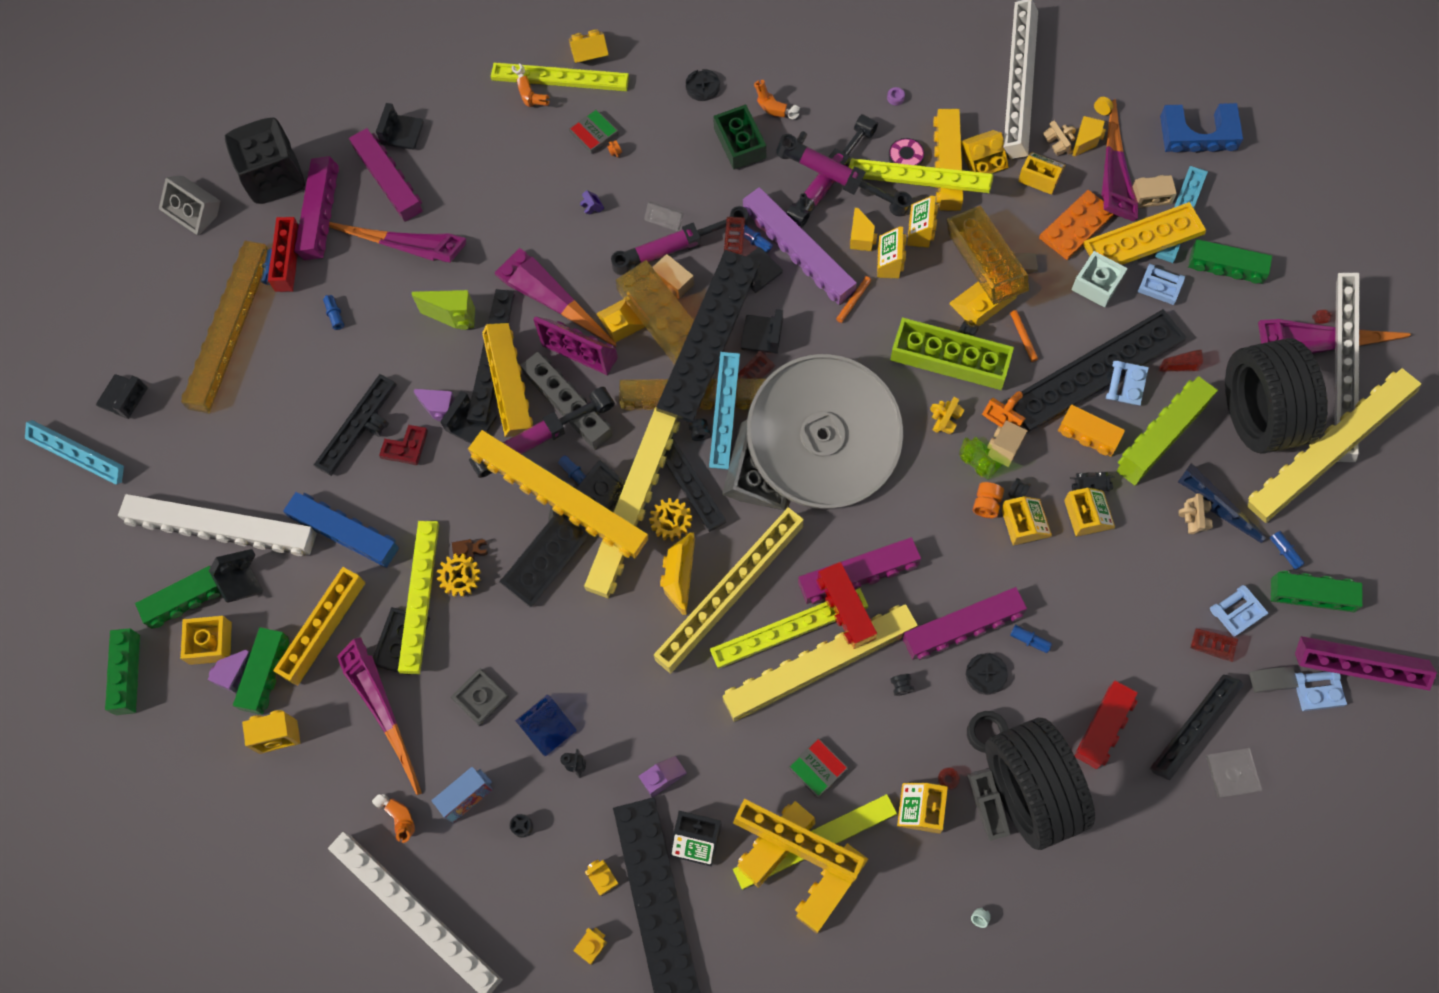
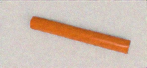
(854, 298)
(1024, 336)

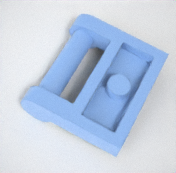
(1160, 288)
(1133, 383)
(1241, 617)
(1323, 696)

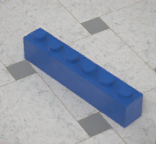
(342, 529)

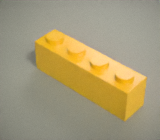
(766, 856)
(824, 897)

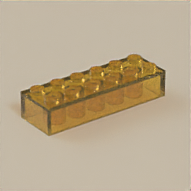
(987, 255)
(656, 308)

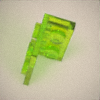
(976, 454)

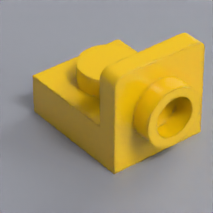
(601, 877)
(591, 945)

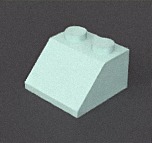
(1099, 279)

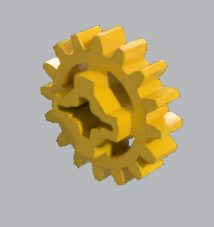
(676, 515)
(463, 569)

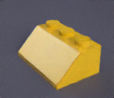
(976, 306)

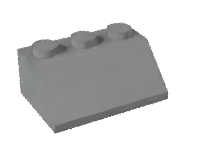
(188, 204)

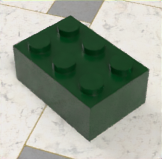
(740, 137)

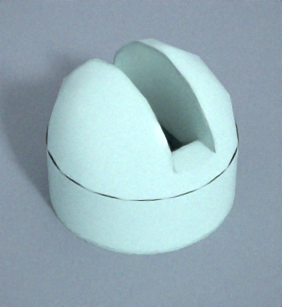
(984, 920)

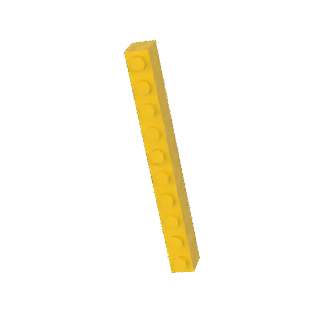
(558, 494)

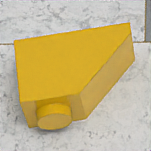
(1089, 134)
(862, 232)

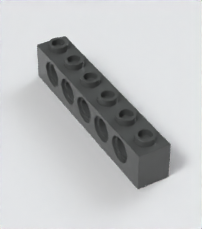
(533, 367)

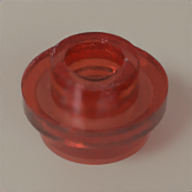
(1322, 316)
(951, 772)

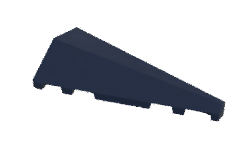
(1221, 505)

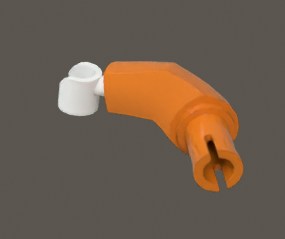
(526, 93)
(772, 106)
(400, 813)

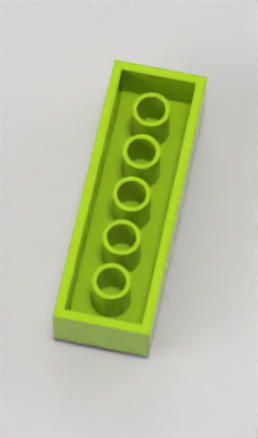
(951, 353)
(1165, 430)

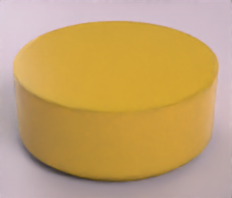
(1103, 105)

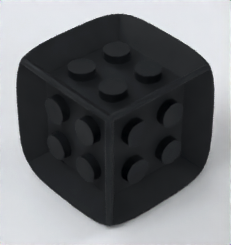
(264, 160)

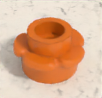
(614, 148)

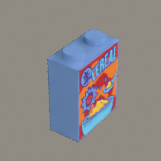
(463, 794)

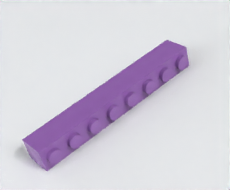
(799, 246)

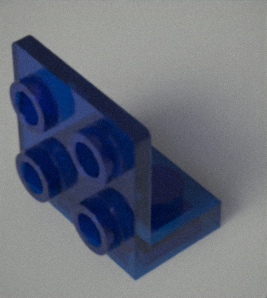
(546, 725)

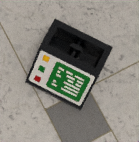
(695, 838)

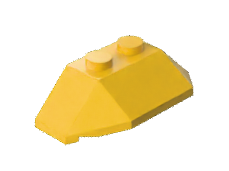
(678, 572)

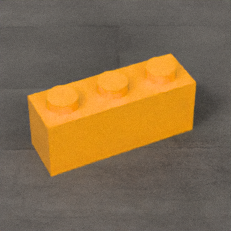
(1091, 431)

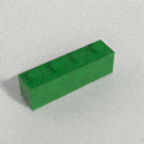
(1230, 261)
(1316, 591)
(177, 598)
(122, 672)
(259, 674)

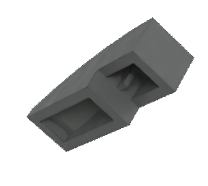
(988, 804)

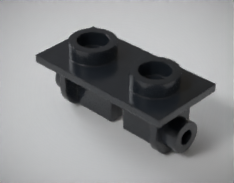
(1100, 481)
(574, 762)

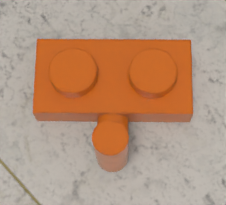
(999, 413)

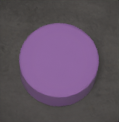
(896, 96)

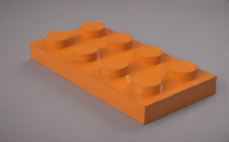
(1076, 225)

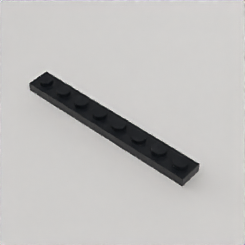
(483, 386)

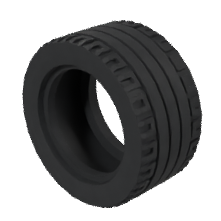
(1276, 395)
(1040, 783)

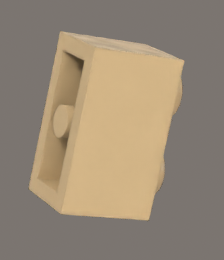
(1154, 191)
(674, 276)
(1006, 443)

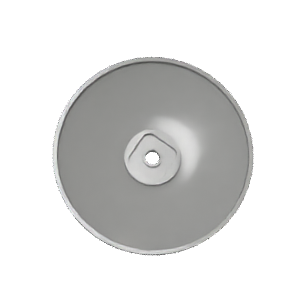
(833, 397)

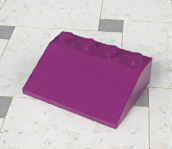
(576, 345)

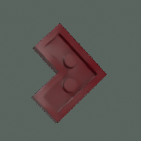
(408, 450)

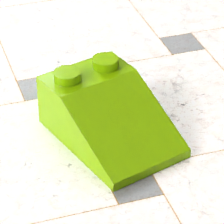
(448, 307)

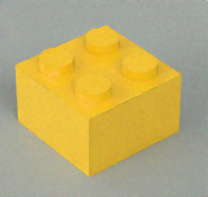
(205, 639)
(271, 732)

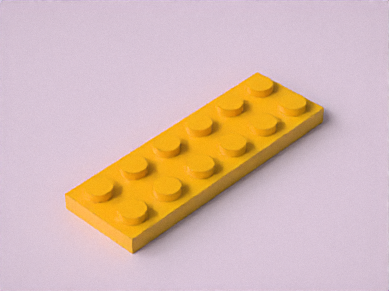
(1148, 235)

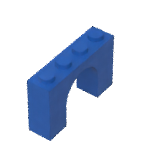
(1180, 137)

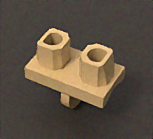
(1063, 144)
(1194, 514)

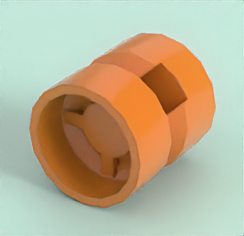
(988, 496)

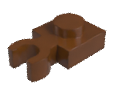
(468, 548)

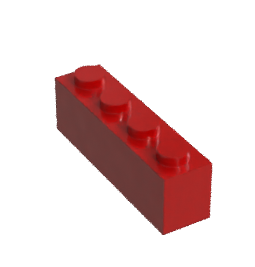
(283, 255)
(847, 605)
(1106, 724)

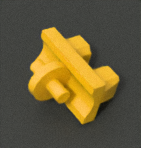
(943, 412)

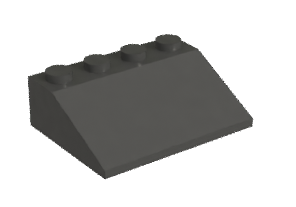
(744, 479)

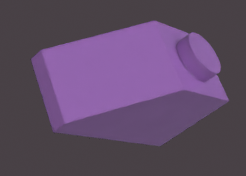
(435, 401)
(229, 671)
(662, 775)

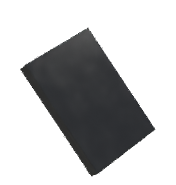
(389, 645)

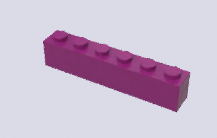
(386, 175)
(317, 208)
(867, 568)
(964, 623)
(1365, 663)

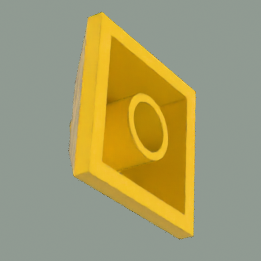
(620, 320)

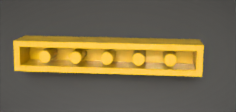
(948, 155)
(507, 379)
(319, 626)
(799, 841)

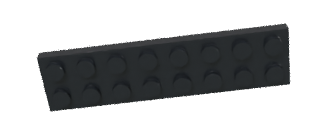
(559, 539)

